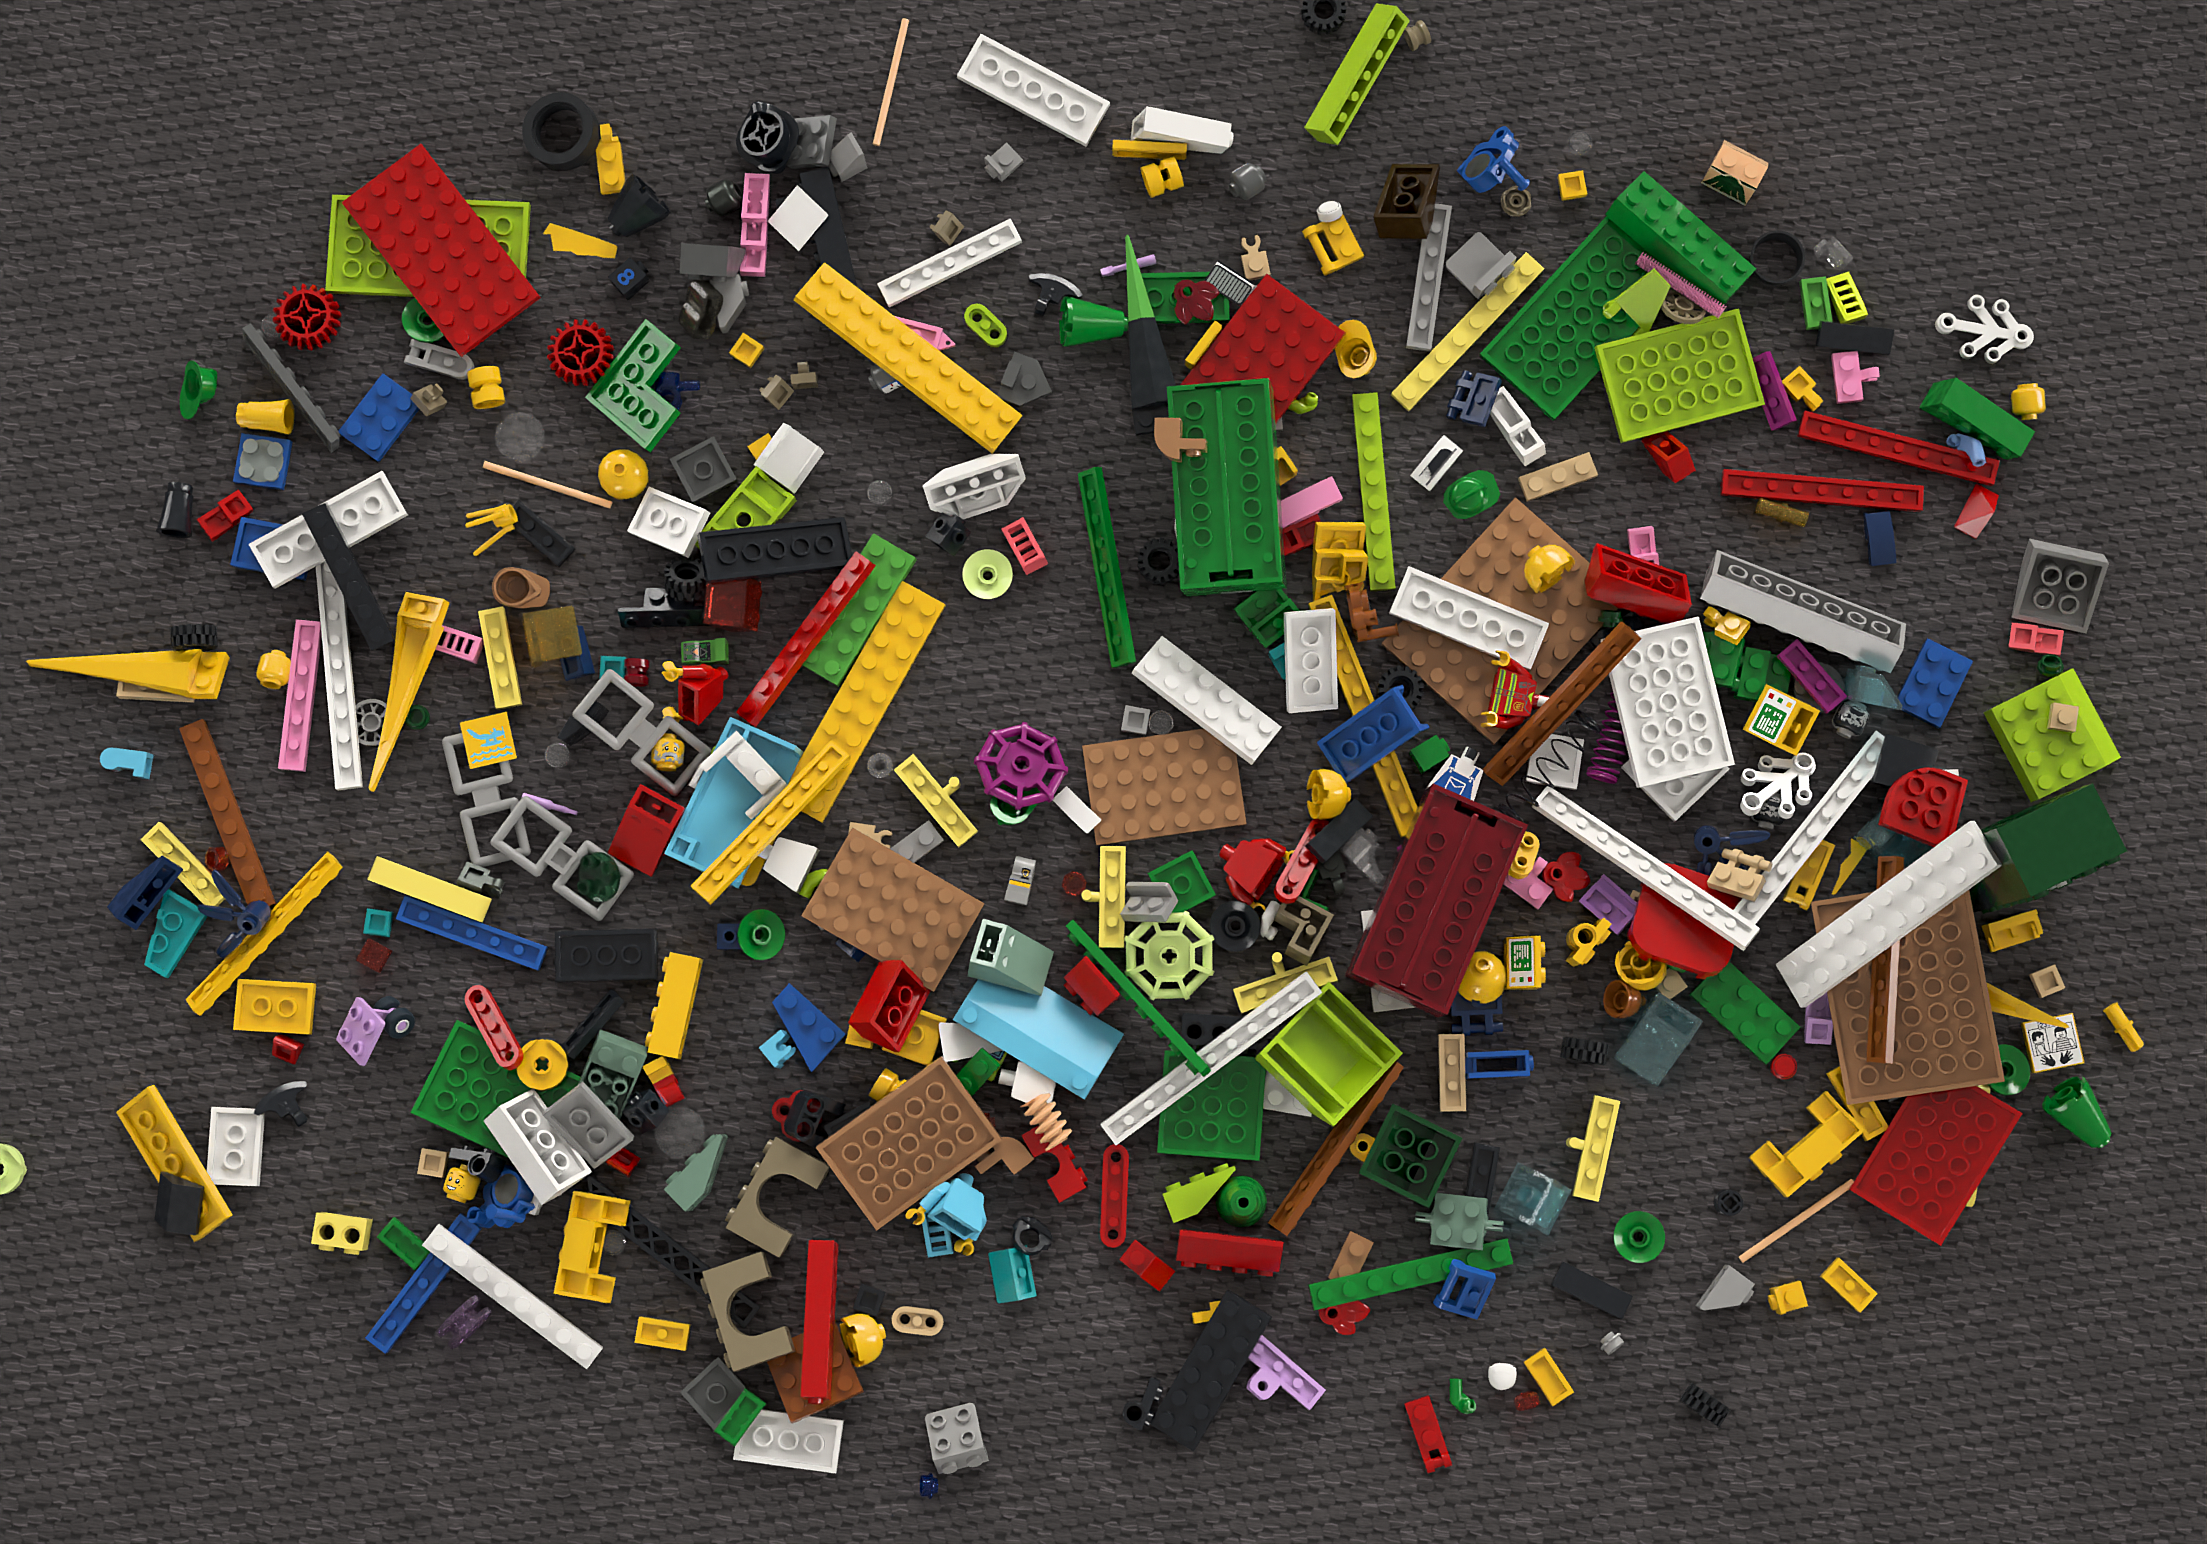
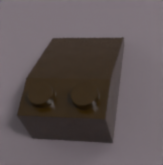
(1407, 201)

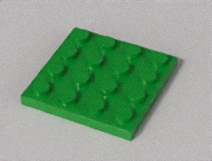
(1217, 1115)

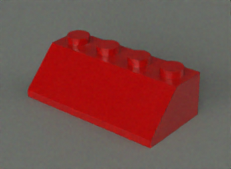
(1637, 585)
(1230, 1251)

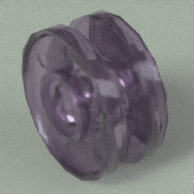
(464, 1322)

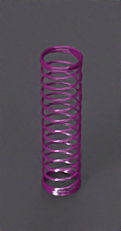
(1600, 775)

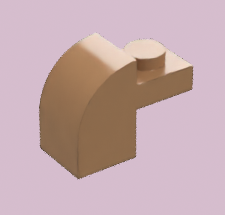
(1170, 441)
(1010, 1151)

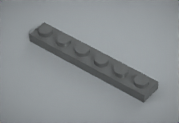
(286, 380)

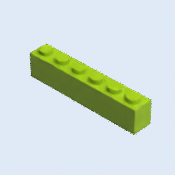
(1357, 74)

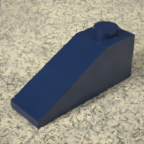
(144, 891)

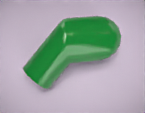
(1459, 1399)

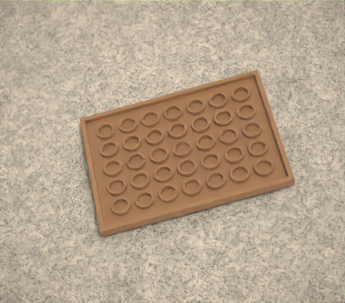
(1496, 571)
(1941, 1016)

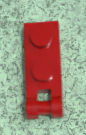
(1427, 1433)

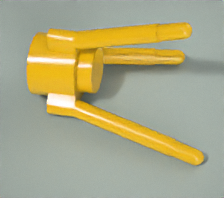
(502, 516)

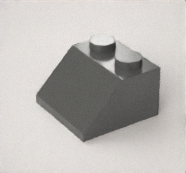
(710, 261)

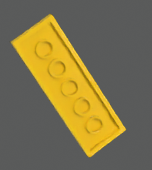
(168, 1150)

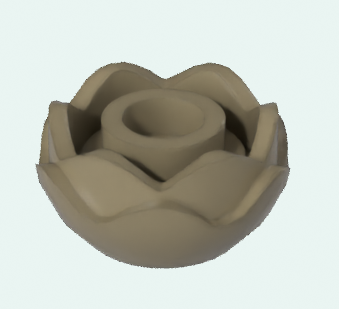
(1512, 194)

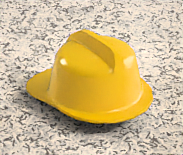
(1355, 351)

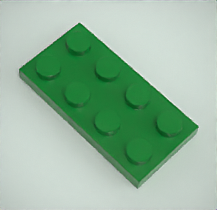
(1162, 300)
(1745, 1012)

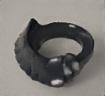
(1044, 1235)

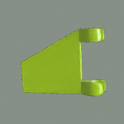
(1641, 301)

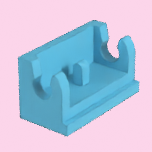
(776, 1051)

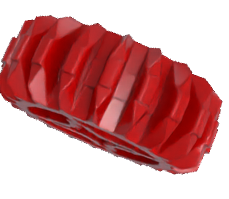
(286, 316)
(570, 353)

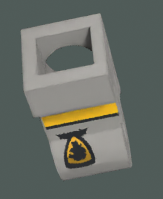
(1020, 881)

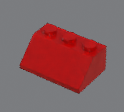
(889, 1005)

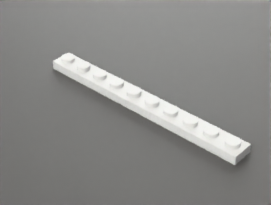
(339, 681)
(1814, 828)
(1646, 868)
(1214, 1054)

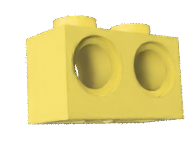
(342, 1226)

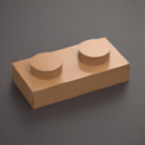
(1351, 1256)

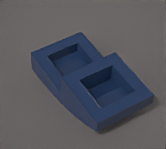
(1880, 538)

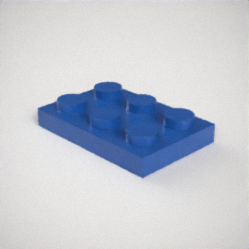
(379, 418)
(249, 531)
(1933, 683)

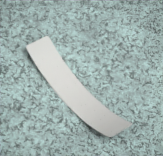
(1076, 809)

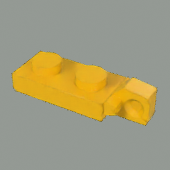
(610, 162)

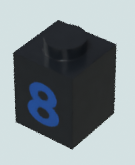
(629, 278)

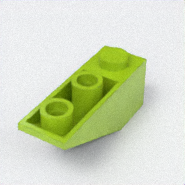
(1191, 1198)

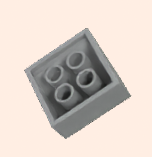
(2059, 585)

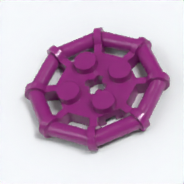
(1016, 778)

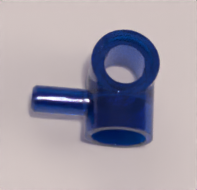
(670, 383)

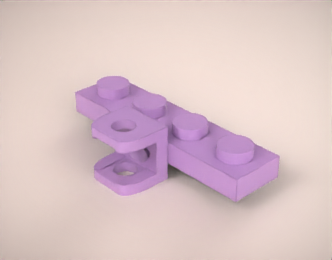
(1278, 1370)

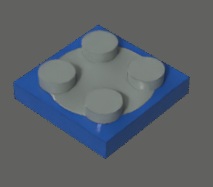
(262, 461)

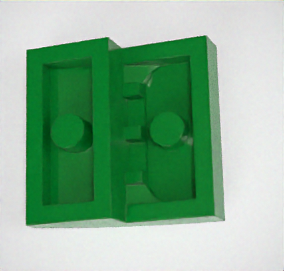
(1265, 614)

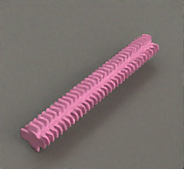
(1681, 286)

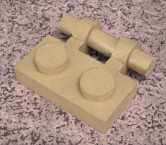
(1736, 881)

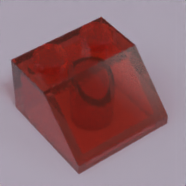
(733, 605)

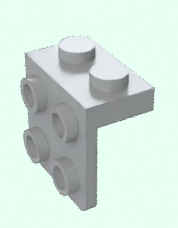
(1480, 265)
(955, 1438)

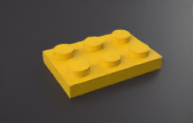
(274, 1006)

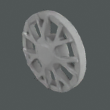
(370, 721)

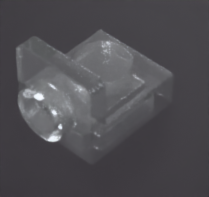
(1837, 254)

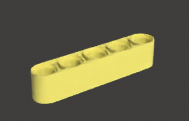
(429, 889)

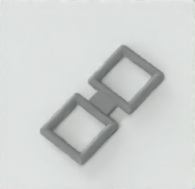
(641, 732)
(486, 800)
(557, 856)

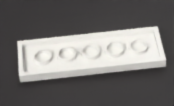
(1033, 90)
(359, 514)
(1468, 617)
(1206, 700)

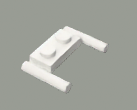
(752, 766)

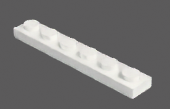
(949, 263)

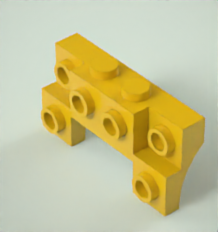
(1813, 1151)
(584, 1246)

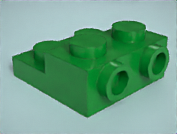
(1755, 671)

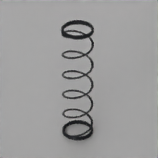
(1582, 717)

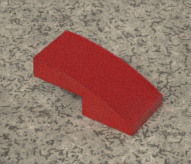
(225, 515)
(1299, 535)

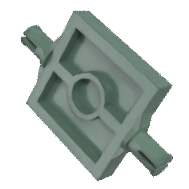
(1459, 1221)

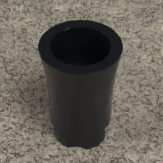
(177, 511)

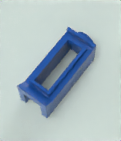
(1524, 1064)

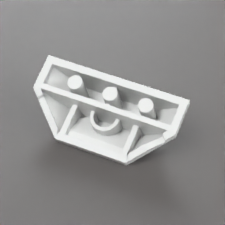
(975, 485)

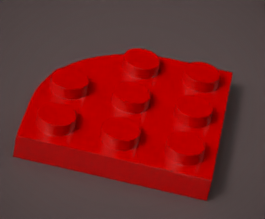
(1924, 805)

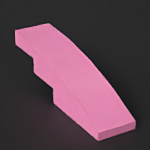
(755, 224)
(1309, 501)

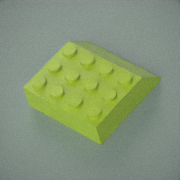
(2049, 757)
(1328, 1055)

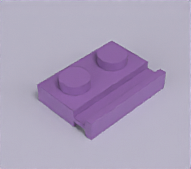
(1610, 902)

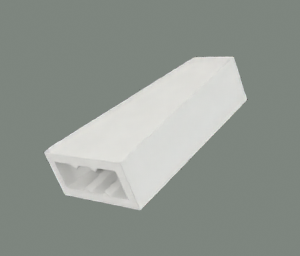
(1175, 127)

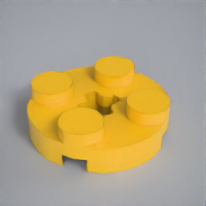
(557, 1065)

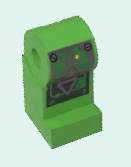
(705, 652)

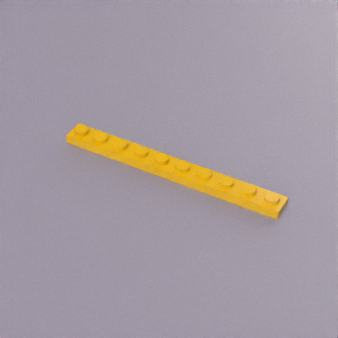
(1358, 697)

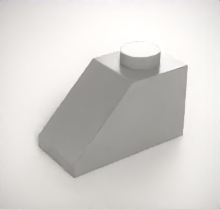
(847, 158)
(733, 300)
(1726, 1290)

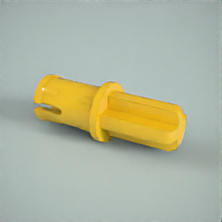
(2123, 1027)

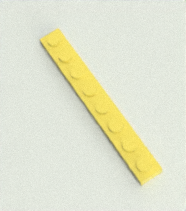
(1466, 332)

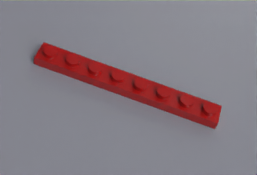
(1896, 448)
(1822, 490)
(805, 639)

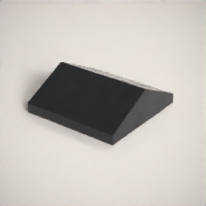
(178, 1204)

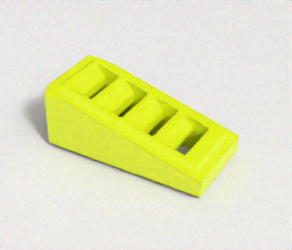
(1840, 309)

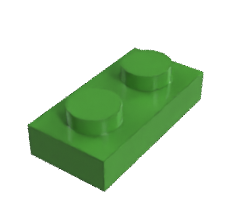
(1815, 301)

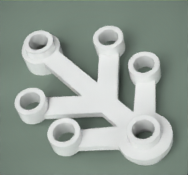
(1988, 330)
(1778, 782)

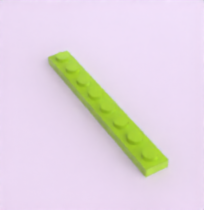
(1373, 491)

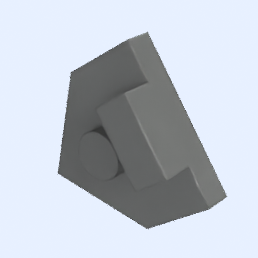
(1023, 381)

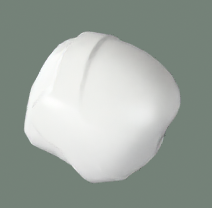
(1502, 1376)

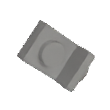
(1002, 162)

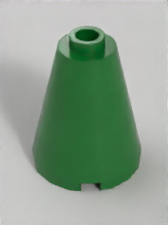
(1089, 322)
(2078, 1111)
(1228, 1198)

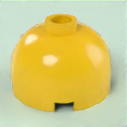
(623, 474)
(1546, 566)
(1328, 794)
(1637, 972)
(1483, 978)
(862, 1337)

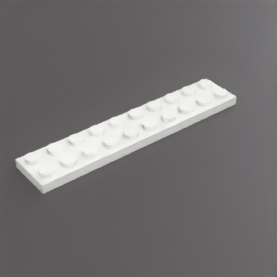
(1889, 913)

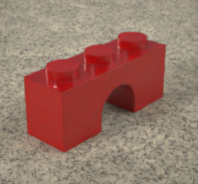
(1068, 1179)

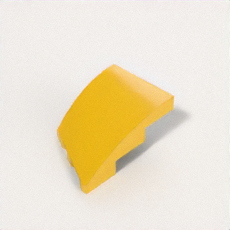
(1340, 552)

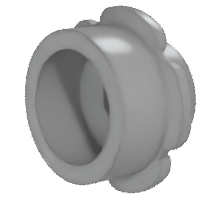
(1611, 1342)

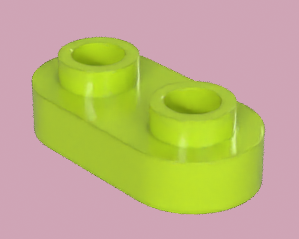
(986, 325)

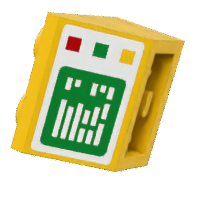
(1781, 719)
(1523, 962)

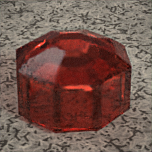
(216, 858)
(1074, 883)
(1526, 1400)

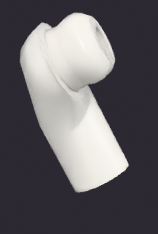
(1267, 919)

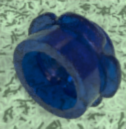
(928, 1485)

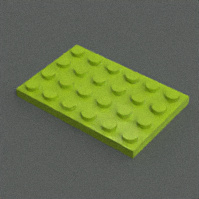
(1679, 376)

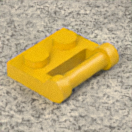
(1340, 240)

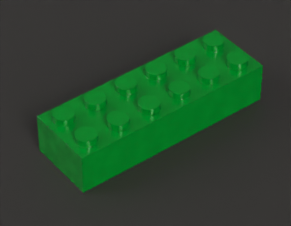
(1679, 239)

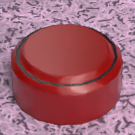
(1783, 1066)

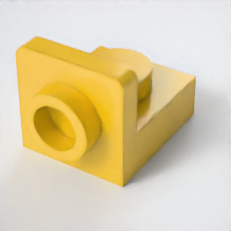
(1787, 1297)

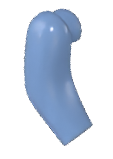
(1970, 445)

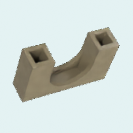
(748, 1218)
(723, 1285)

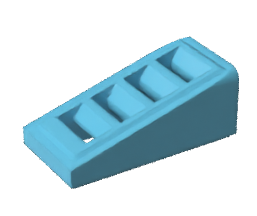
(941, 1250)

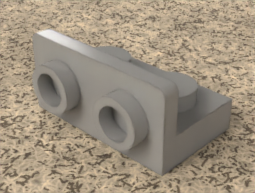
(1149, 902)

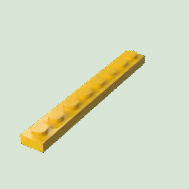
(770, 822)
(252, 945)

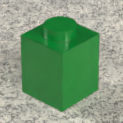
(1430, 753)

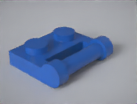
(1472, 1293)

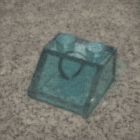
(1870, 688)
(1533, 1198)

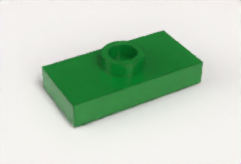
(404, 1243)
(740, 1417)

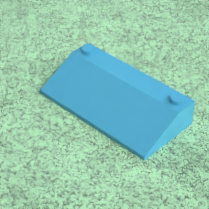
(723, 796)
(1041, 1032)

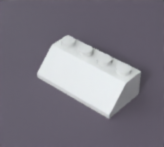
(536, 1147)

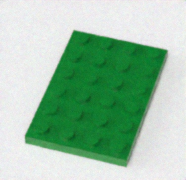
(471, 1085)

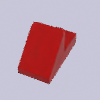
(1147, 1265)

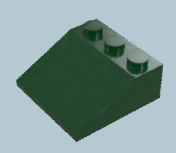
(1410, 1155)

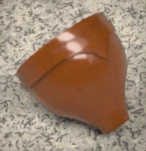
(1622, 1000)

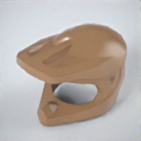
(520, 588)

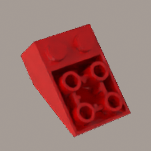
(646, 830)

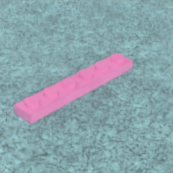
(300, 696)

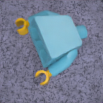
(956, 1208)

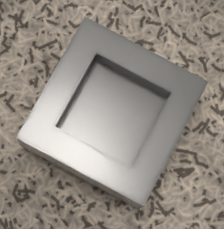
(1135, 720)

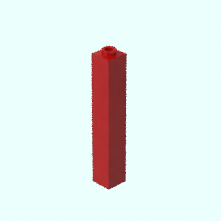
(819, 1321)

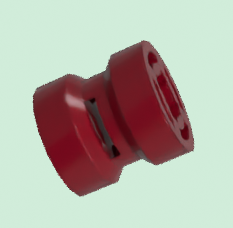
(637, 671)

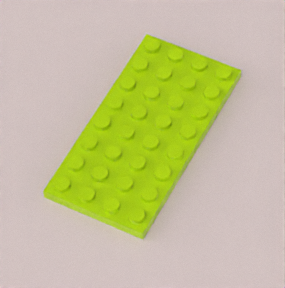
(360, 268)

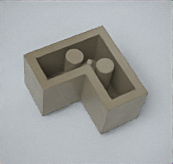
(1309, 925)

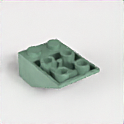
(1009, 958)
(613, 1069)
(696, 1180)

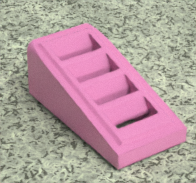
(474, 652)

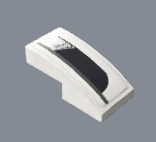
(1436, 463)

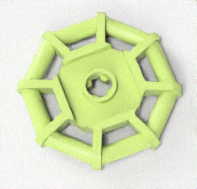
(1179, 966)

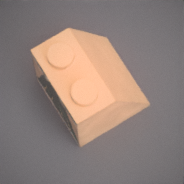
(1735, 173)

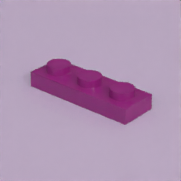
(1777, 404)
(1811, 676)

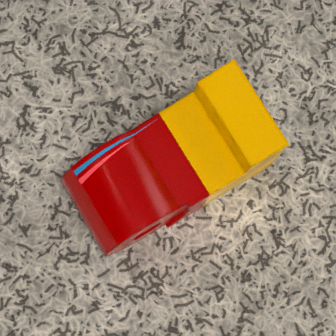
(664, 1081)

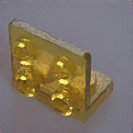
(551, 635)

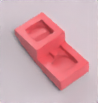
(2035, 640)

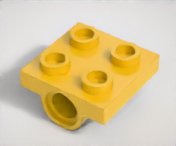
(1595, 935)

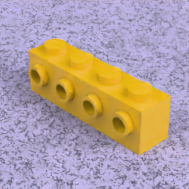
(674, 1006)

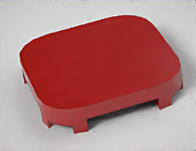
(1675, 937)

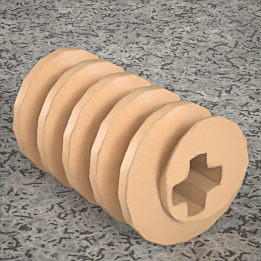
(1047, 1120)

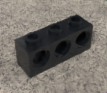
(1207, 1024)

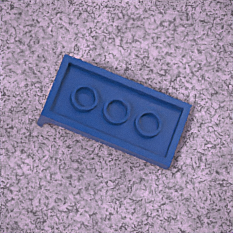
(1371, 734)

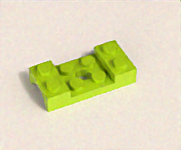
(756, 497)

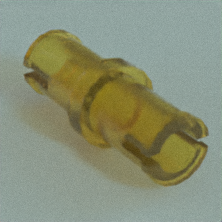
(1781, 512)

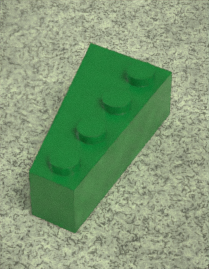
(1977, 417)

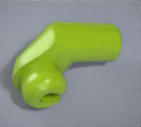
(1305, 404)
(811, 881)

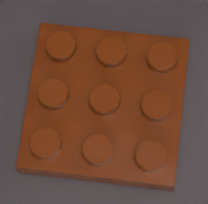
(788, 1373)

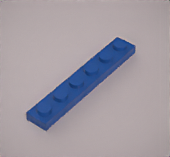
(472, 933)
(417, 1291)

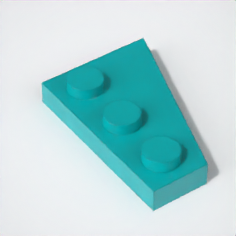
(175, 929)

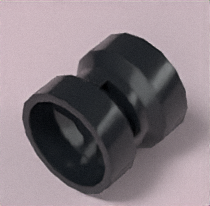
(1723, 1201)

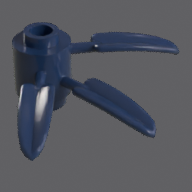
(1736, 838)
(249, 921)

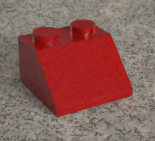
(1091, 987)

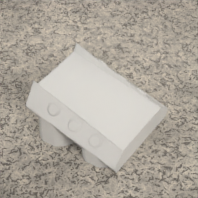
(789, 458)

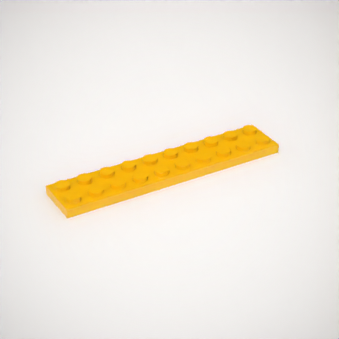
(908, 357)
(871, 687)

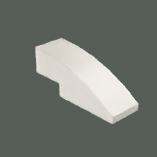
(1516, 428)

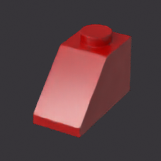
(1670, 455)

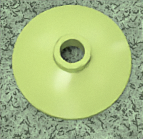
(987, 561)

